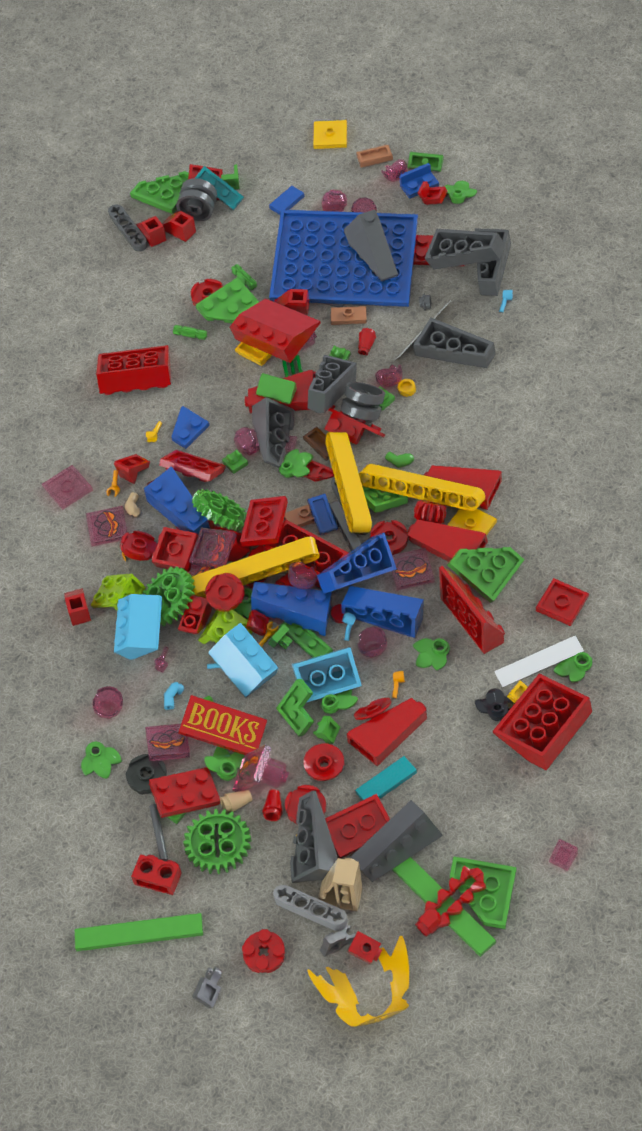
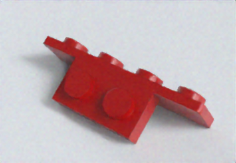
(353, 427)

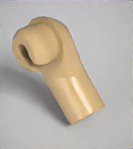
(130, 505)

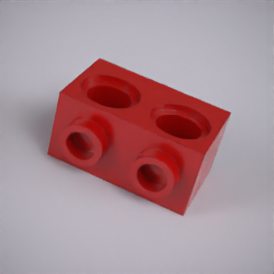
(154, 879)

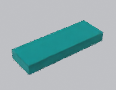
(224, 191)
(387, 779)

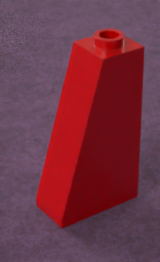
(300, 400)
(482, 478)
(444, 539)
(385, 732)

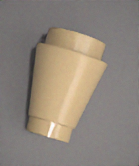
(235, 800)

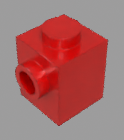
(365, 948)

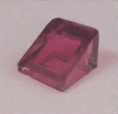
(563, 855)

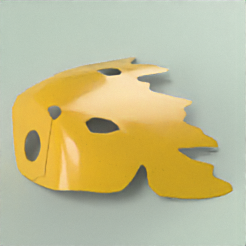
(346, 998)

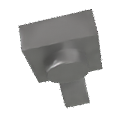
(335, 941)
(207, 987)

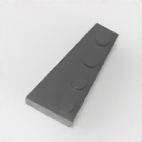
(463, 247)
(491, 272)
(453, 345)
(330, 382)
(396, 841)

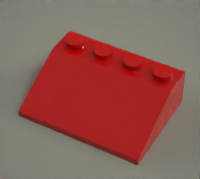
(274, 329)
(133, 370)
(469, 611)
(543, 720)

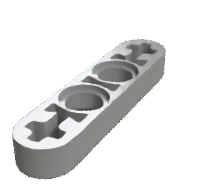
(308, 910)

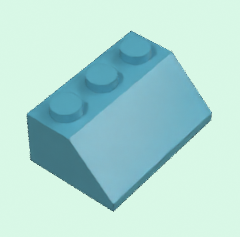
(137, 625)
(243, 660)
(328, 673)

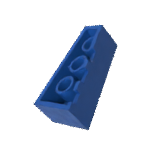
(175, 502)
(362, 563)
(293, 605)
(385, 610)

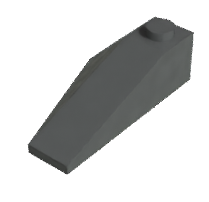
(369, 241)
(269, 421)
(314, 844)

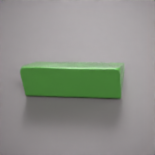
(419, 159)
(276, 388)

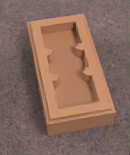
(374, 156)
(348, 315)
(300, 516)

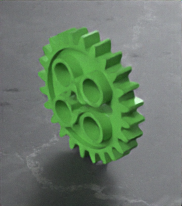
(219, 509)
(175, 590)
(197, 843)

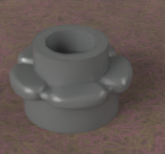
(425, 302)

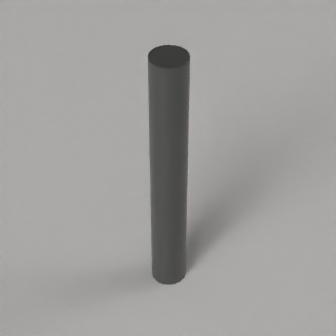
(158, 832)

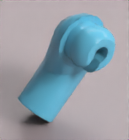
(170, 693)

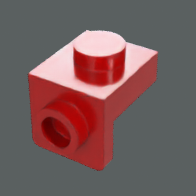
(432, 195)

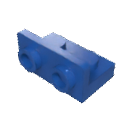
(413, 179)

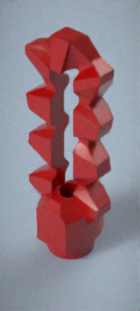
(432, 920)

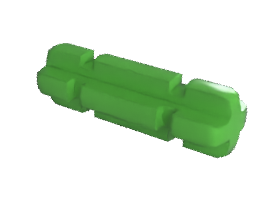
(244, 277)
(190, 332)

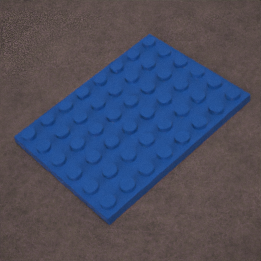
(317, 257)

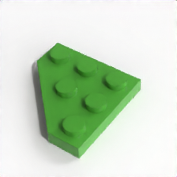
(160, 193)
(227, 302)
(486, 568)
(494, 902)

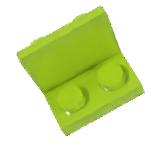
(114, 588)
(221, 624)

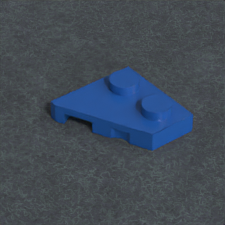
(188, 427)

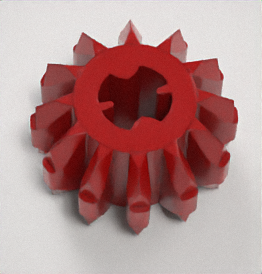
(430, 511)

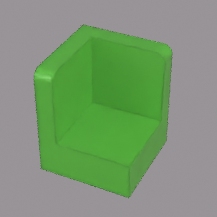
(232, 179)

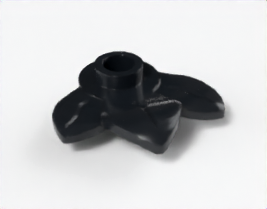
(494, 704)

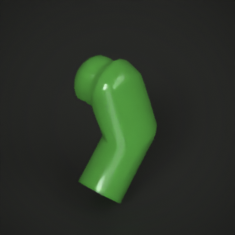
(400, 460)

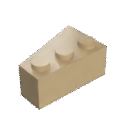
(342, 885)

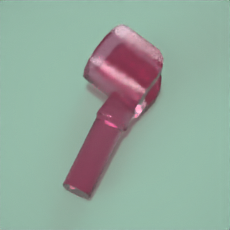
(160, 664)

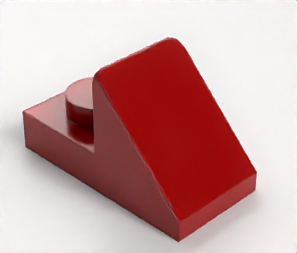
(130, 466)

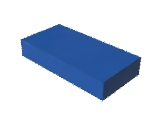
(287, 200)
(322, 514)

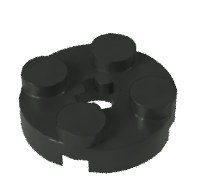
(135, 772)

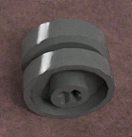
(197, 199)
(362, 401)

